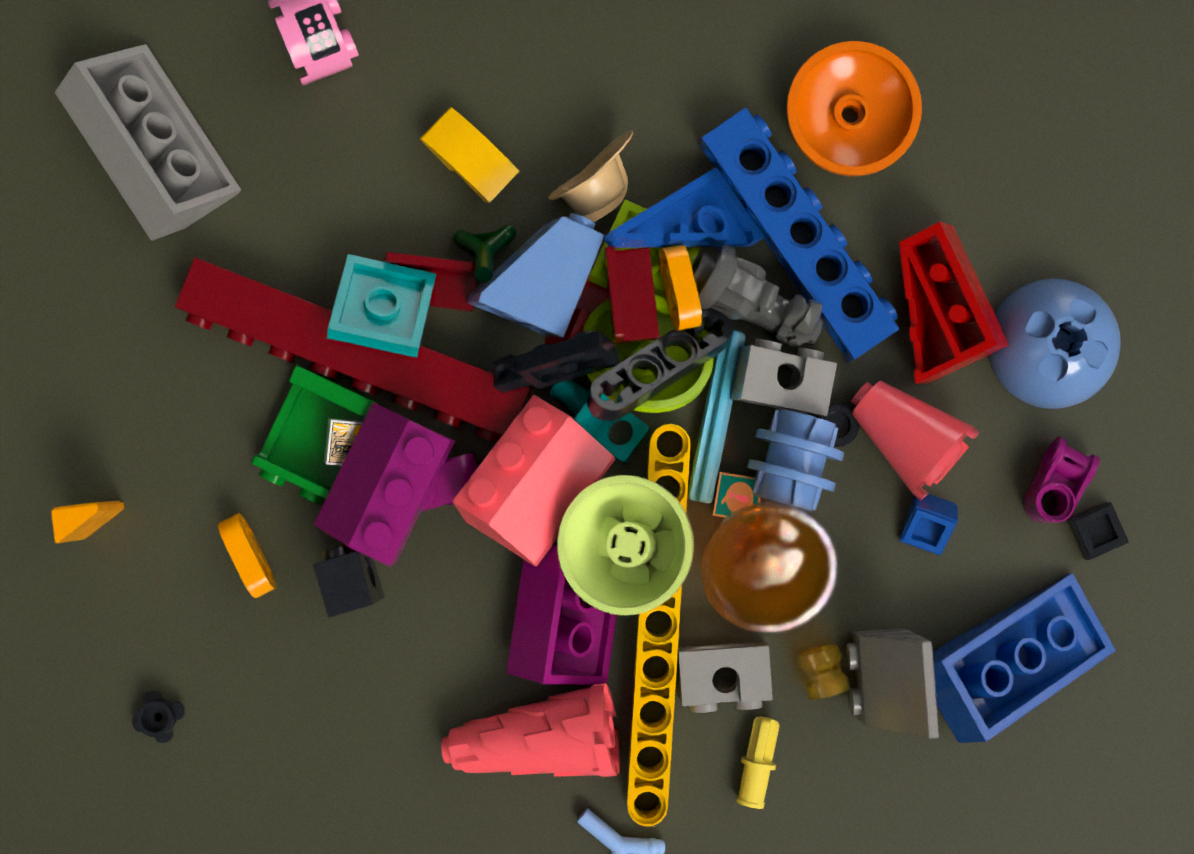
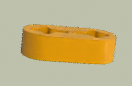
(680, 287)
(247, 555)

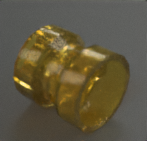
(823, 671)

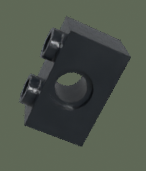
(347, 580)

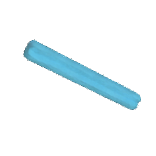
(715, 422)

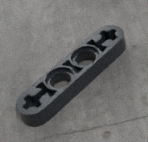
(660, 364)

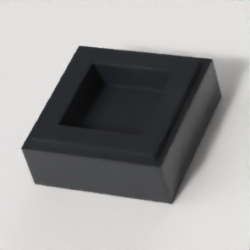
(1097, 530)

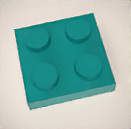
(381, 306)

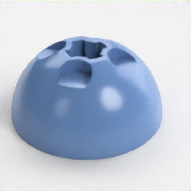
(1036, 360)

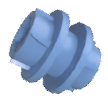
(795, 459)

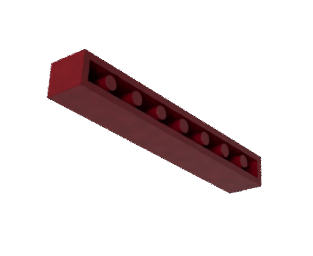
(301, 329)

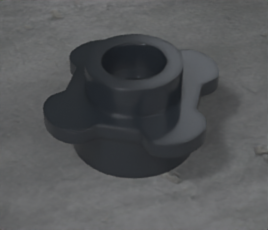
(145, 718)

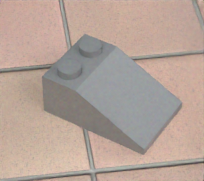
(893, 681)

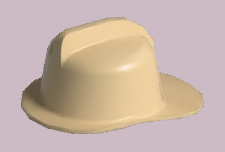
(599, 185)

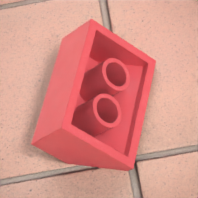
(532, 480)

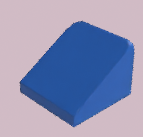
(929, 523)

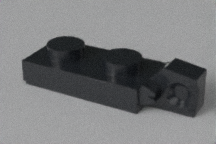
(555, 362)

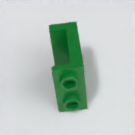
(298, 437)

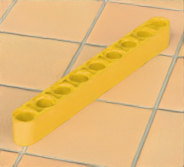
(661, 689)

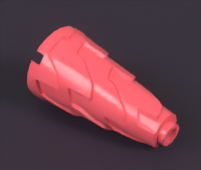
(558, 736)

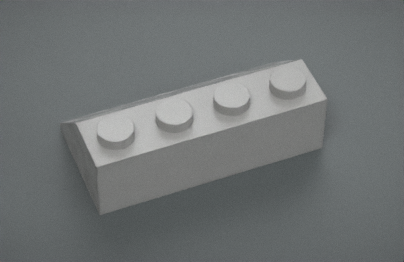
(146, 139)

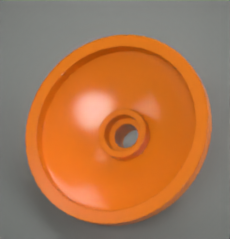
(874, 87)

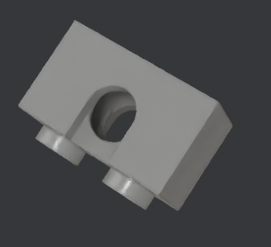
(758, 383)
(700, 663)

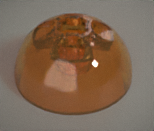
(775, 586)

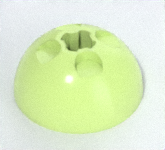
(605, 559)

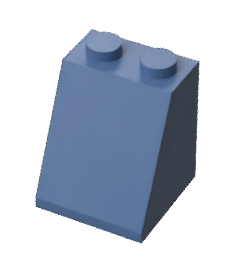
(543, 277)

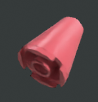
(911, 434)

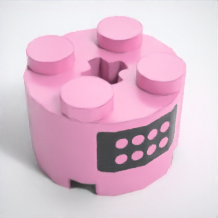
(314, 37)

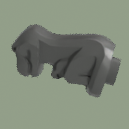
(742, 293)

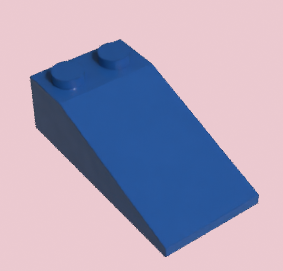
(1017, 660)

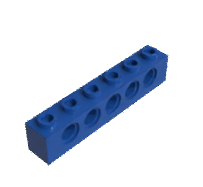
(799, 261)

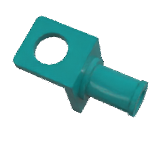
(575, 399)

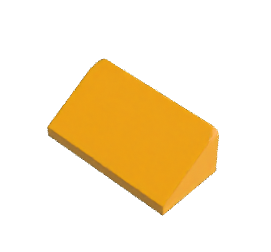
(82, 520)

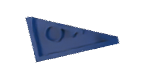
(696, 216)

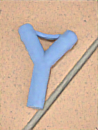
(616, 842)

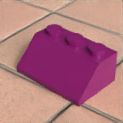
(383, 484)
(556, 631)

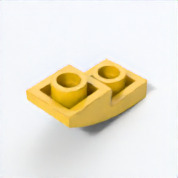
(469, 154)

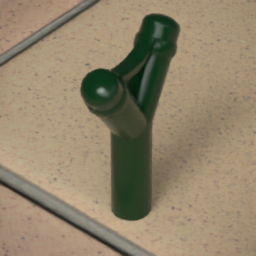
(484, 250)

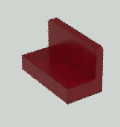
(453, 279)
(631, 295)

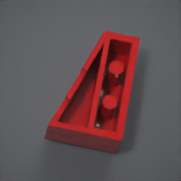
(946, 305)

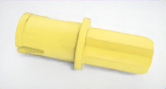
(758, 762)

